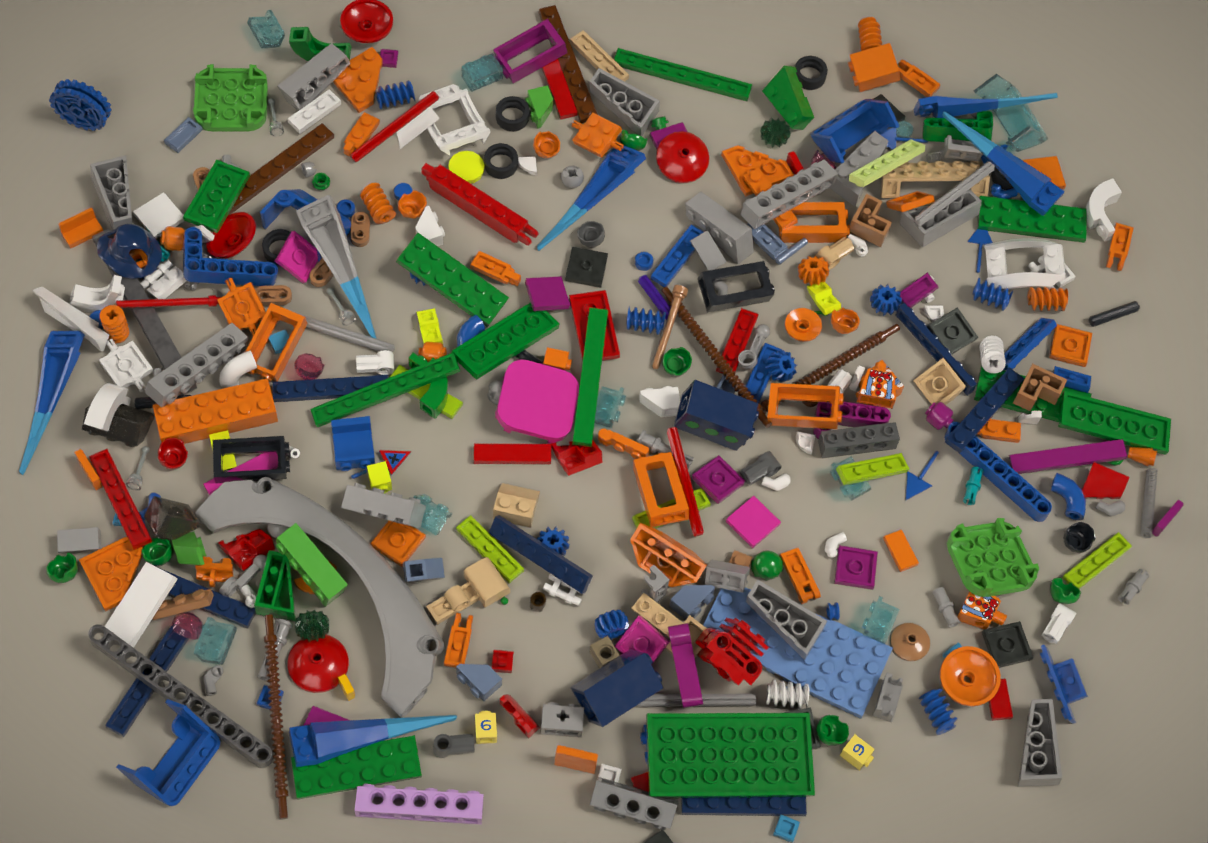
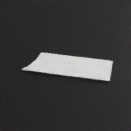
(416, 126)

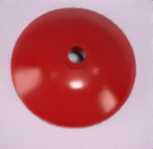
(366, 21)
(678, 166)
(233, 236)
(321, 674)

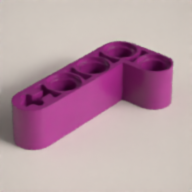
(852, 416)
(685, 665)

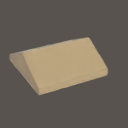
(940, 383)

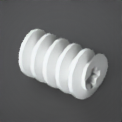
(992, 354)
(787, 693)

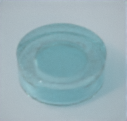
(905, 130)

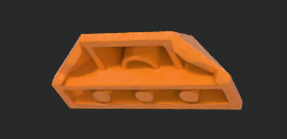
(669, 556)

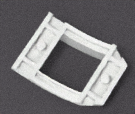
(464, 135)
(998, 268)

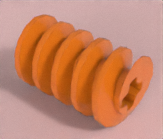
(869, 33)
(377, 203)
(1047, 298)
(114, 323)

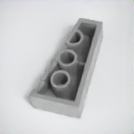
(314, 77)
(625, 101)
(867, 152)
(112, 186)
(952, 216)
(789, 619)
(1041, 752)

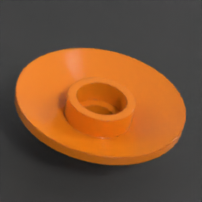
(805, 318)

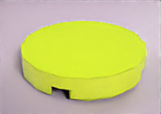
(467, 166)

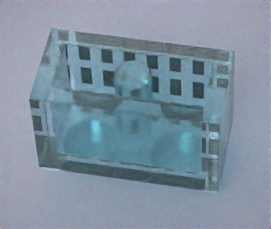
(482, 72)

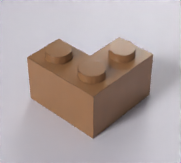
(868, 224)
(1039, 384)

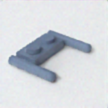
(773, 245)

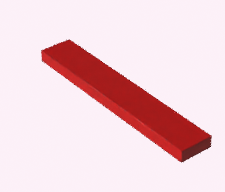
(120, 499)

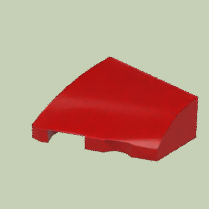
(577, 457)
(1104, 483)
(247, 547)
(521, 717)

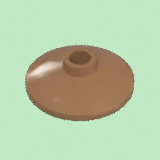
(906, 649)

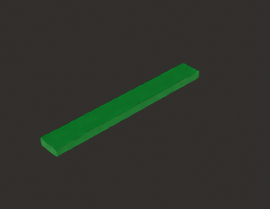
(683, 74)
(590, 377)
(385, 390)

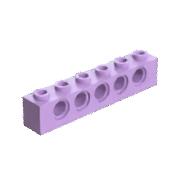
(428, 812)

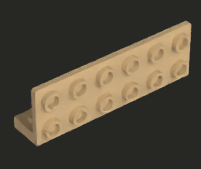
(932, 172)

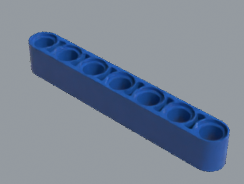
(1007, 475)

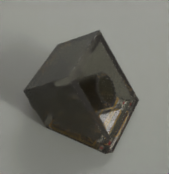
(170, 518)

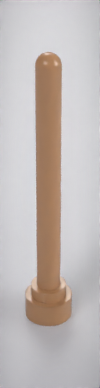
(679, 293)

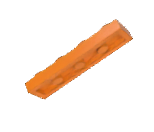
(757, 183)

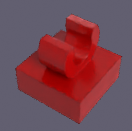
(502, 661)

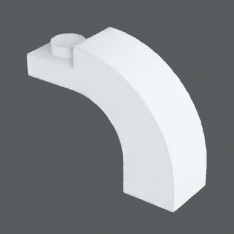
(1102, 196)
(93, 299)
(105, 405)

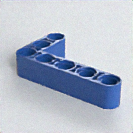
(219, 270)

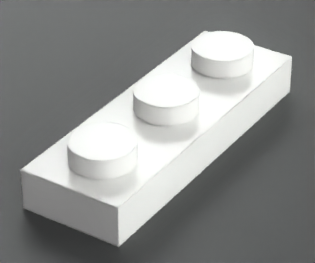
(314, 111)

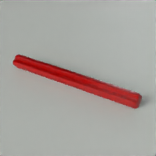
(394, 126)
(681, 466)

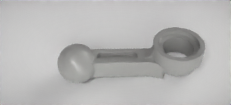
(762, 332)
(231, 584)

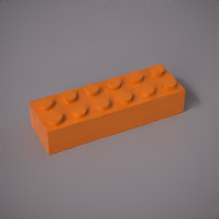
(217, 411)

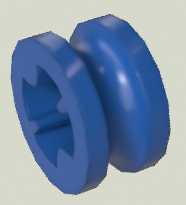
(833, 611)

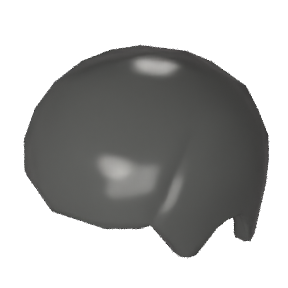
(591, 234)

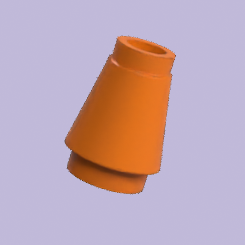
(1142, 455)

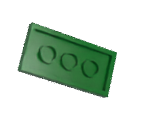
(216, 196)

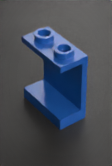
(353, 443)

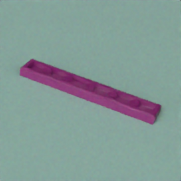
(1068, 456)

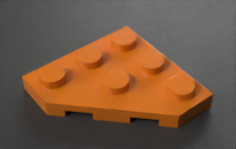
(361, 79)
(743, 161)
(112, 571)

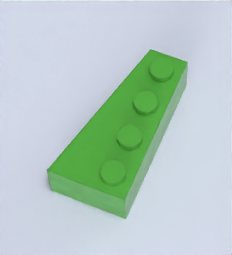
(311, 564)

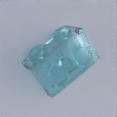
(267, 30)
(608, 406)
(851, 490)
(434, 514)
(880, 621)
(215, 641)

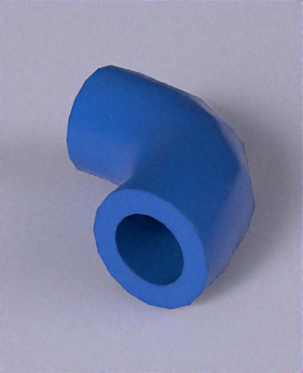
(470, 329)
(1072, 494)

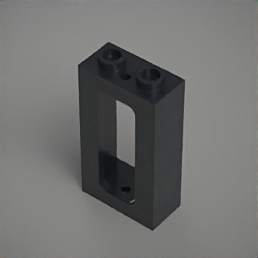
(715, 303)
(250, 445)

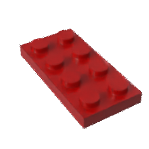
(580, 307)

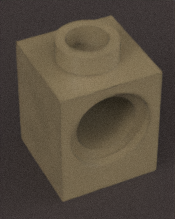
(603, 646)

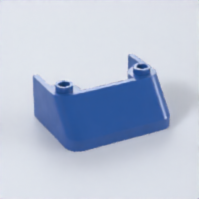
(852, 127)
(297, 199)
(182, 762)

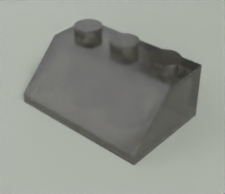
(127, 425)

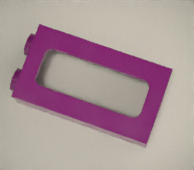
(526, 41)

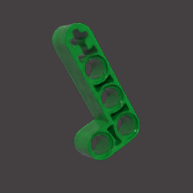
(938, 128)

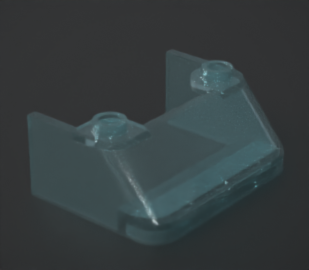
(1017, 120)

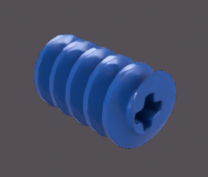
(395, 94)
(991, 294)
(645, 320)
(938, 711)

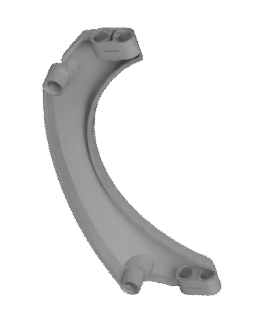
(402, 617)

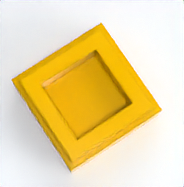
(346, 687)

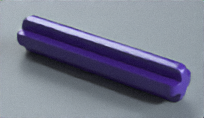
(654, 295)

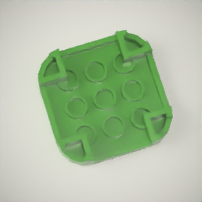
(231, 99)
(991, 558)

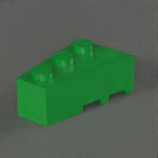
(788, 98)
(276, 588)

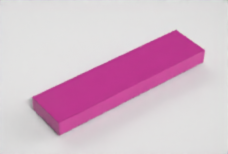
(264, 461)

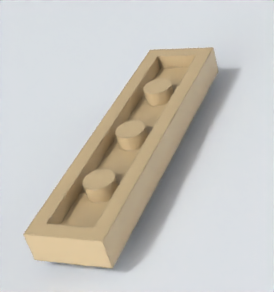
(597, 56)

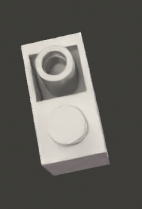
(429, 228)
(661, 401)

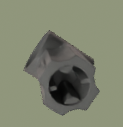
(764, 466)
(456, 744)

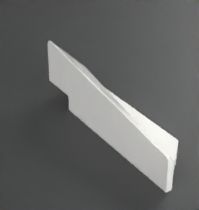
(72, 317)

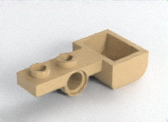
(482, 584)
(662, 619)

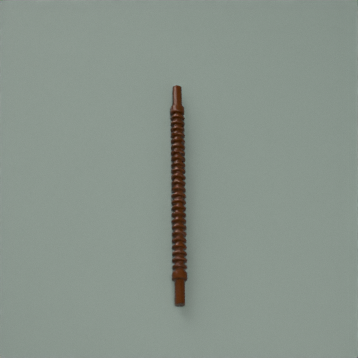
(879, 337)
(722, 364)
(281, 792)

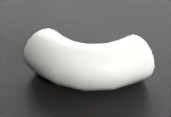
(236, 368)

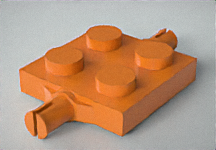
(597, 135)
(242, 306)

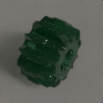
(775, 132)
(312, 625)

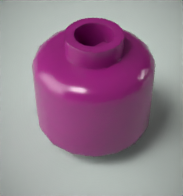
(939, 415)

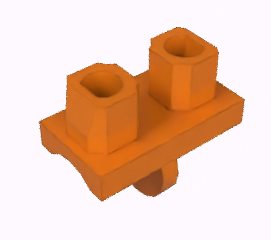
(214, 571)

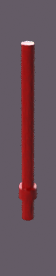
(211, 301)

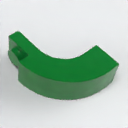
(308, 47)
(437, 394)

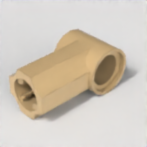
(836, 252)

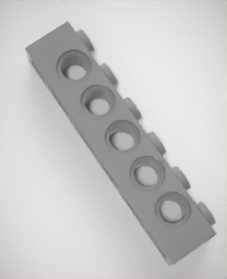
(788, 194)
(208, 357)

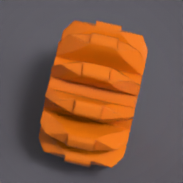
(813, 270)

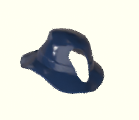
(116, 250)

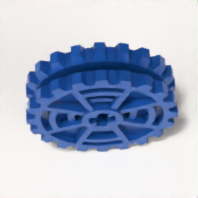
(80, 105)

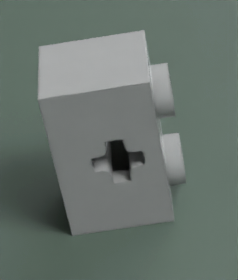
(570, 727)

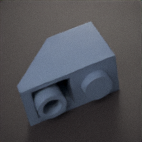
(423, 569)
(691, 599)
(479, 678)

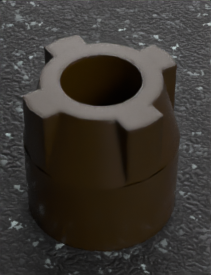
(538, 596)

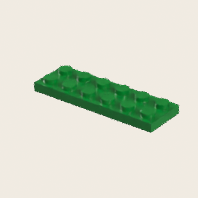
(1020, 219)
(452, 279)
(504, 340)
(1049, 410)
(1114, 422)
(373, 764)

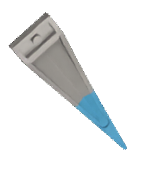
(328, 235)

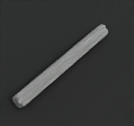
(954, 193)
(348, 335)
(708, 700)

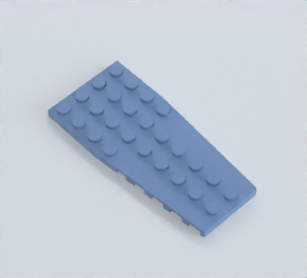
(838, 669)

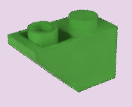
(540, 104)
(189, 549)

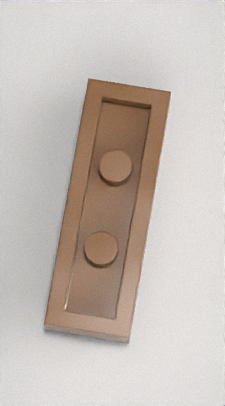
(184, 603)

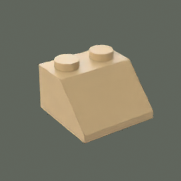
(516, 504)

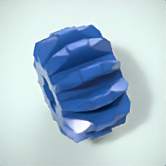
(885, 299)
(781, 366)
(554, 536)
(611, 624)

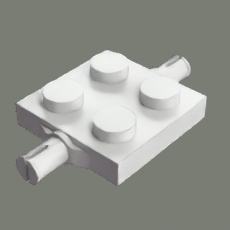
(126, 365)

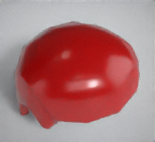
(172, 453)

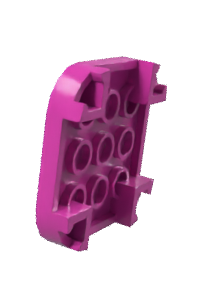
(537, 400)

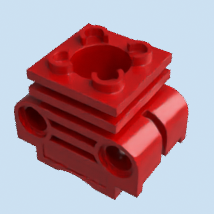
(732, 651)

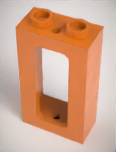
(818, 233)
(272, 316)
(803, 392)
(656, 515)

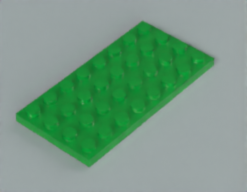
(729, 755)

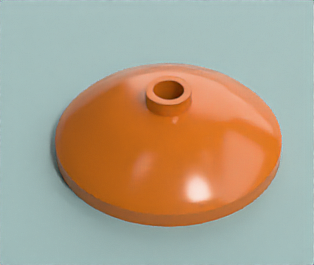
(976, 665)

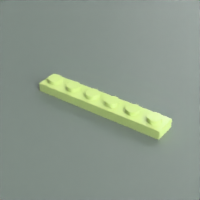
(886, 163)

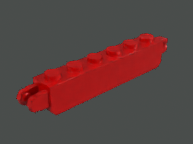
(478, 204)

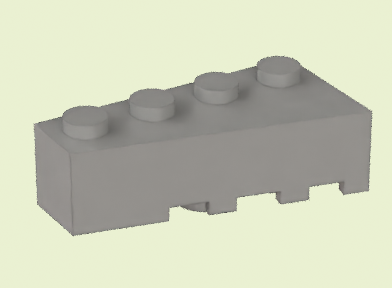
(726, 229)
(384, 506)

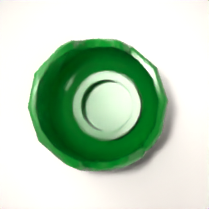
(633, 140)
(677, 361)
(158, 552)
(767, 565)
(62, 568)
(1063, 592)
(832, 730)

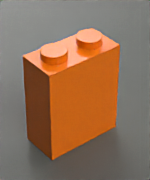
(874, 67)

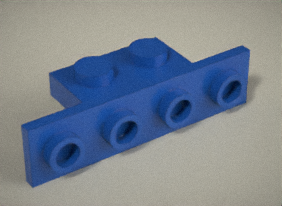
(1067, 681)

